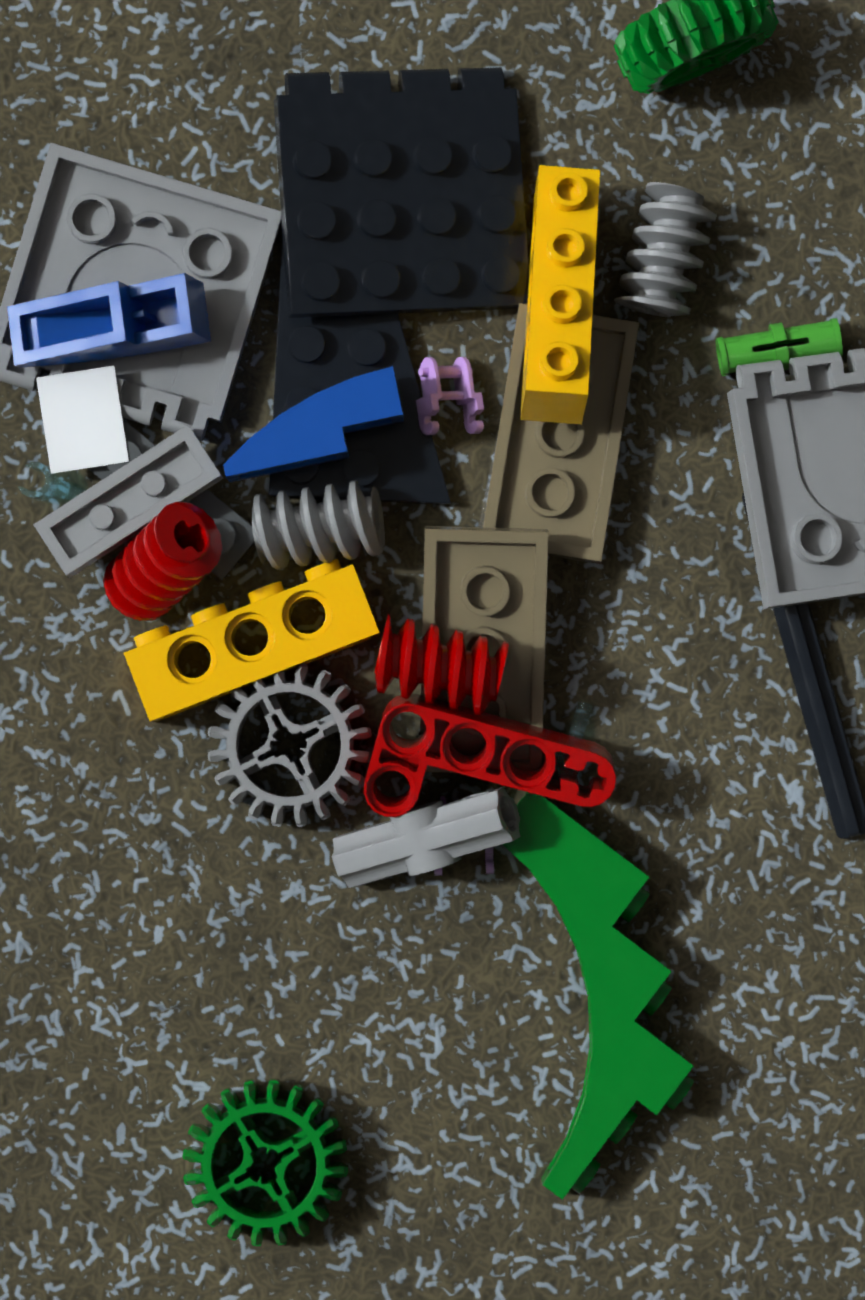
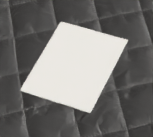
(82, 419)

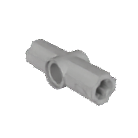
(426, 837)

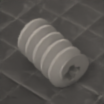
(665, 250)
(318, 526)

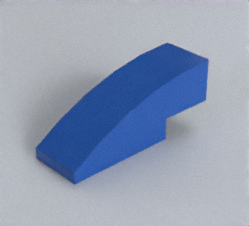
(109, 322)
(317, 427)

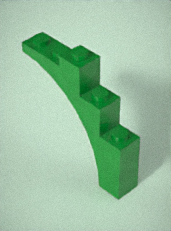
(621, 980)

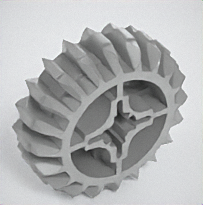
(242, 768)

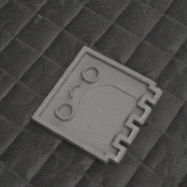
(131, 226)
(803, 474)

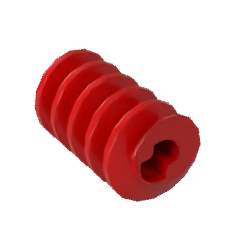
(163, 562)
(439, 666)

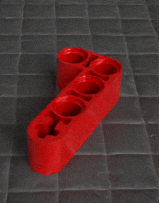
(490, 764)

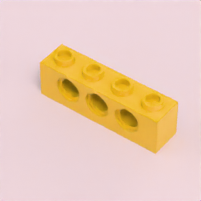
(560, 295)
(169, 692)

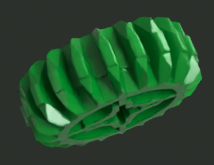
(690, 39)
(219, 1188)

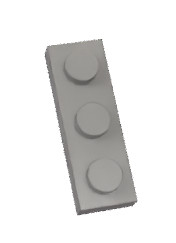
(127, 501)

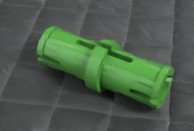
(818, 339)

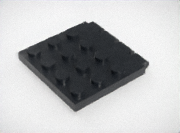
(401, 193)

